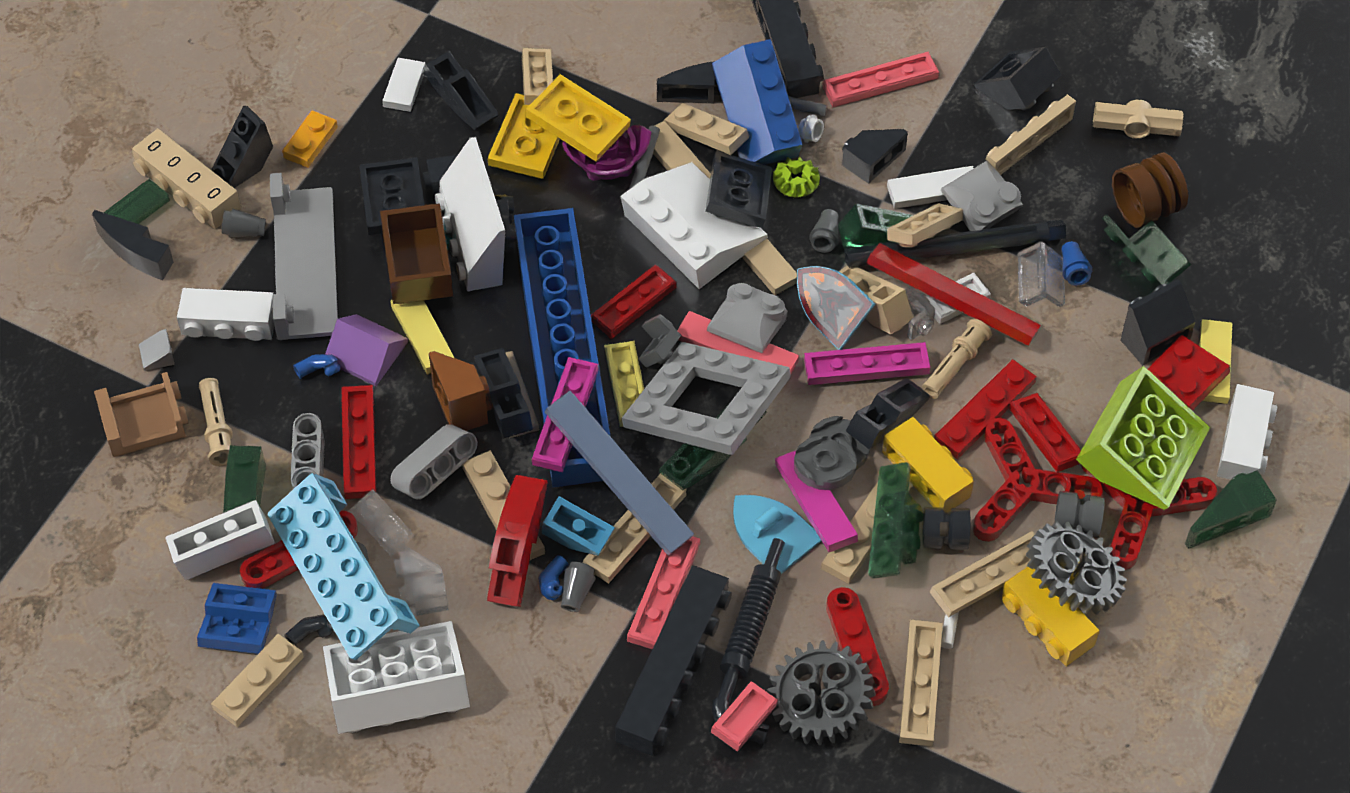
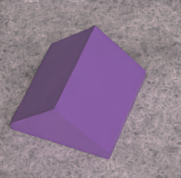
(364, 347)

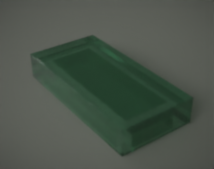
(140, 202)

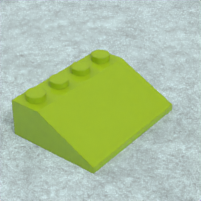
(1144, 440)

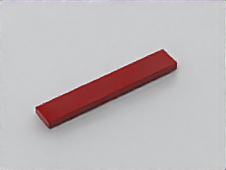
(953, 294)

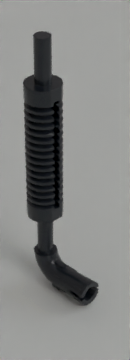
(748, 631)

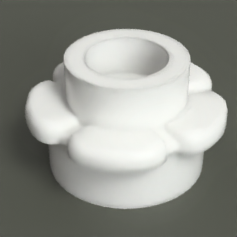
(811, 128)

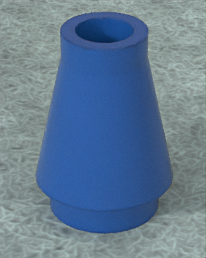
(1075, 265)

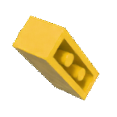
(932, 465)
(1063, 631)

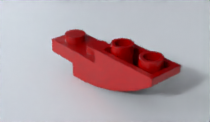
(514, 540)

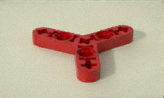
(1016, 492)
(1128, 503)

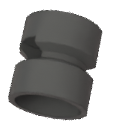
(1084, 512)

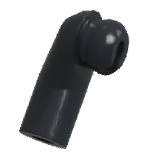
(308, 625)

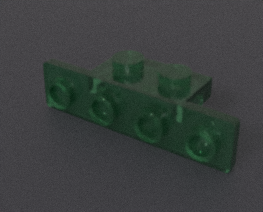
(1152, 249)
(895, 523)

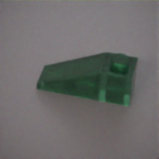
(868, 225)
(244, 476)
(1239, 504)

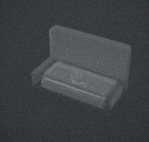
(1040, 275)

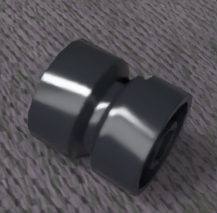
(957, 530)

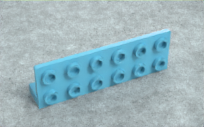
(336, 566)

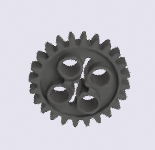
(1096, 578)
(851, 690)

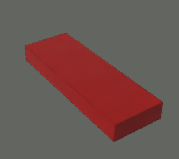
(633, 301)
(1046, 431)

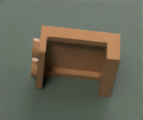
(142, 417)

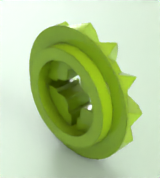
(798, 186)

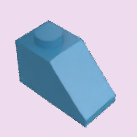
(576, 528)

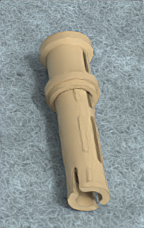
(963, 349)
(218, 433)

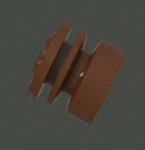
(1150, 189)

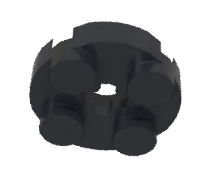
(506, 209)

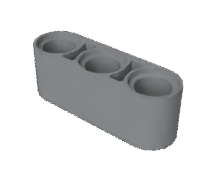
(305, 447)
(433, 461)

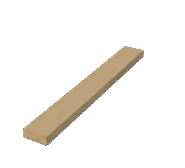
(764, 257)

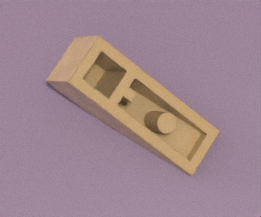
(891, 302)

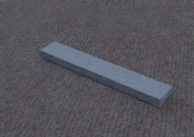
(619, 473)

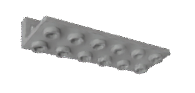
(303, 261)

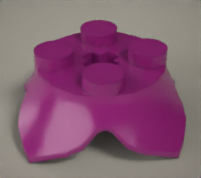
(618, 159)

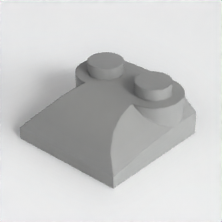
(983, 197)
(749, 317)

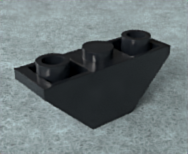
(244, 149)

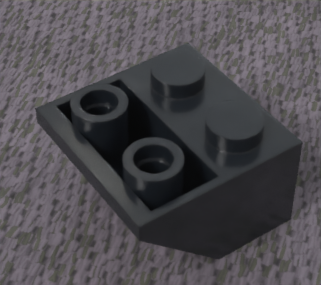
(1157, 321)

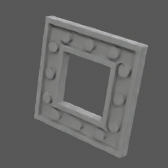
(654, 411)

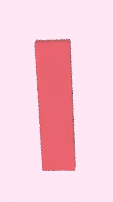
(880, 79)
(694, 331)
(662, 593)

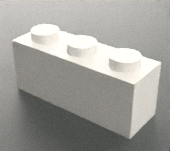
(226, 314)
(1247, 432)
(220, 540)

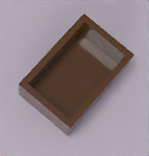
(416, 253)

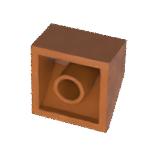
(460, 391)

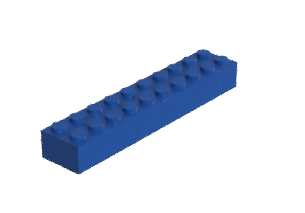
(558, 318)

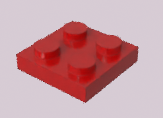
(1189, 371)

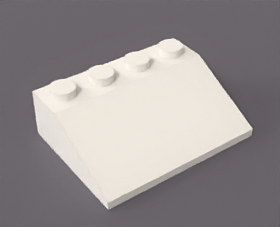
(673, 217)
(472, 220)
(397, 679)

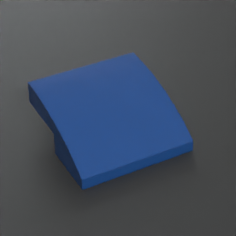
(237, 618)

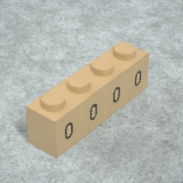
(185, 178)

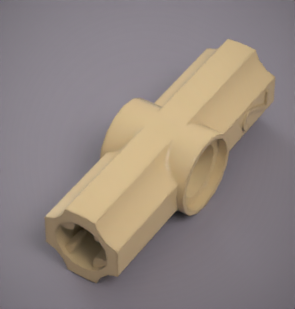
(1138, 119)

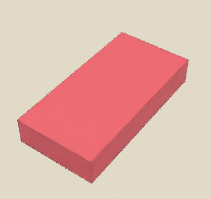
(744, 716)

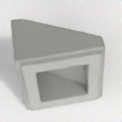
(156, 351)

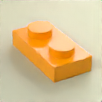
(310, 139)

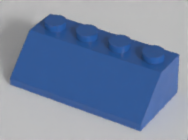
(759, 102)

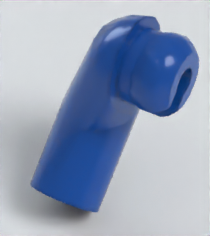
(316, 362)
(549, 578)

